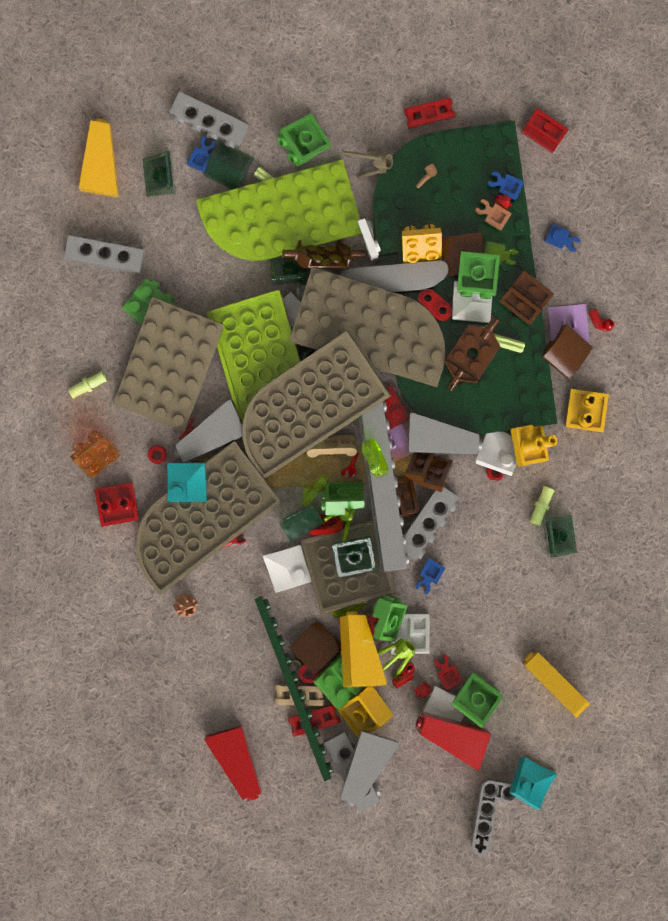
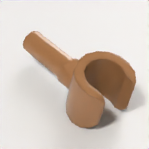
(431, 172)

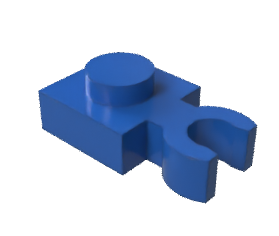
(200, 157)
(509, 186)
(559, 237)
(431, 572)

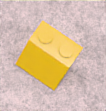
(366, 711)

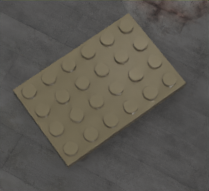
(169, 364)

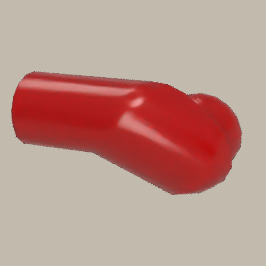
(600, 323)
(405, 676)

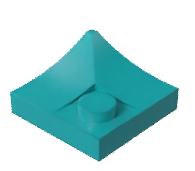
(187, 482)
(531, 782)

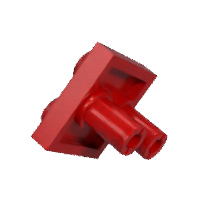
(116, 504)

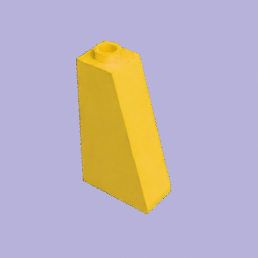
(99, 162)
(359, 654)
(556, 683)

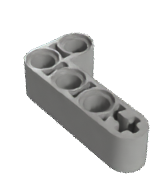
(488, 816)

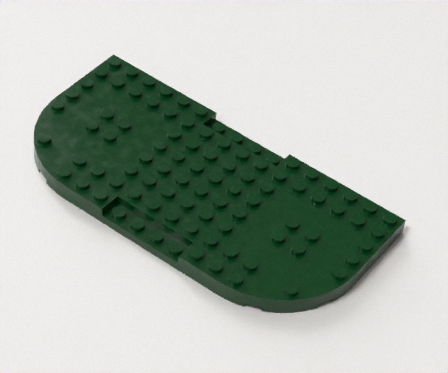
(515, 385)

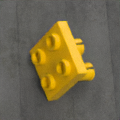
(421, 244)
(586, 410)
(531, 444)

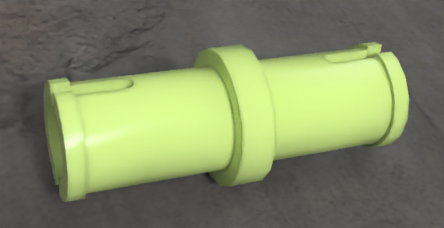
(87, 384)
(541, 506)

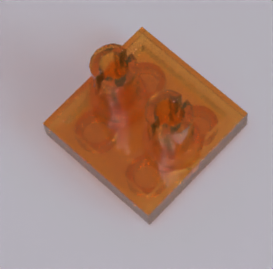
(95, 454)

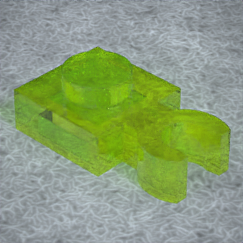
(499, 249)
(311, 492)

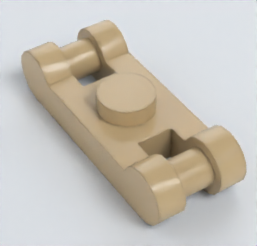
(335, 445)
(318, 701)

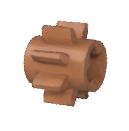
(185, 605)

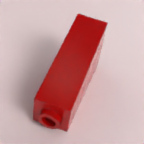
(456, 737)
(236, 760)

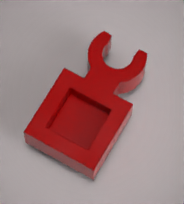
(449, 675)

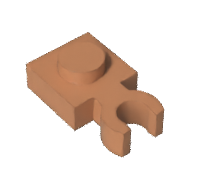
(496, 216)

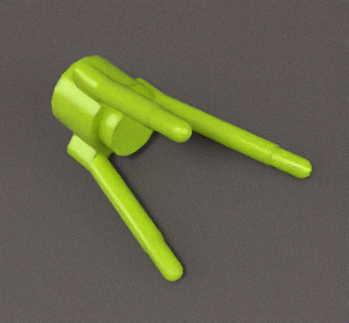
(349, 513)
(404, 649)

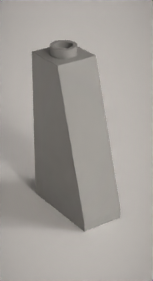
(214, 432)
(437, 437)
(366, 764)

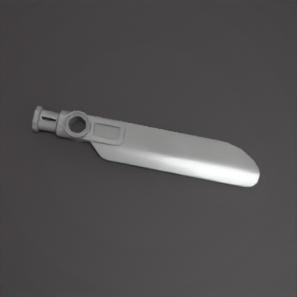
(396, 277)

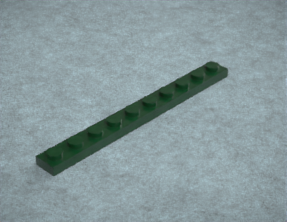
(297, 695)

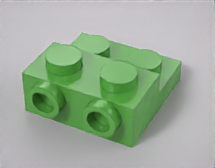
(303, 140)
(478, 274)
(140, 300)
(342, 495)
(390, 614)
(331, 684)
(477, 699)

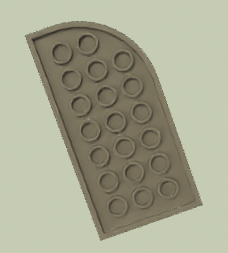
(388, 327)
(310, 404)
(185, 534)

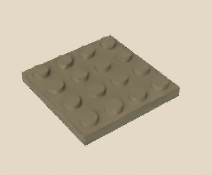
(342, 592)

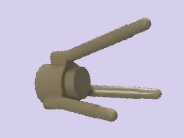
(380, 160)

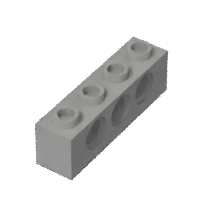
(184, 103)
(74, 253)
(417, 527)
(334, 745)

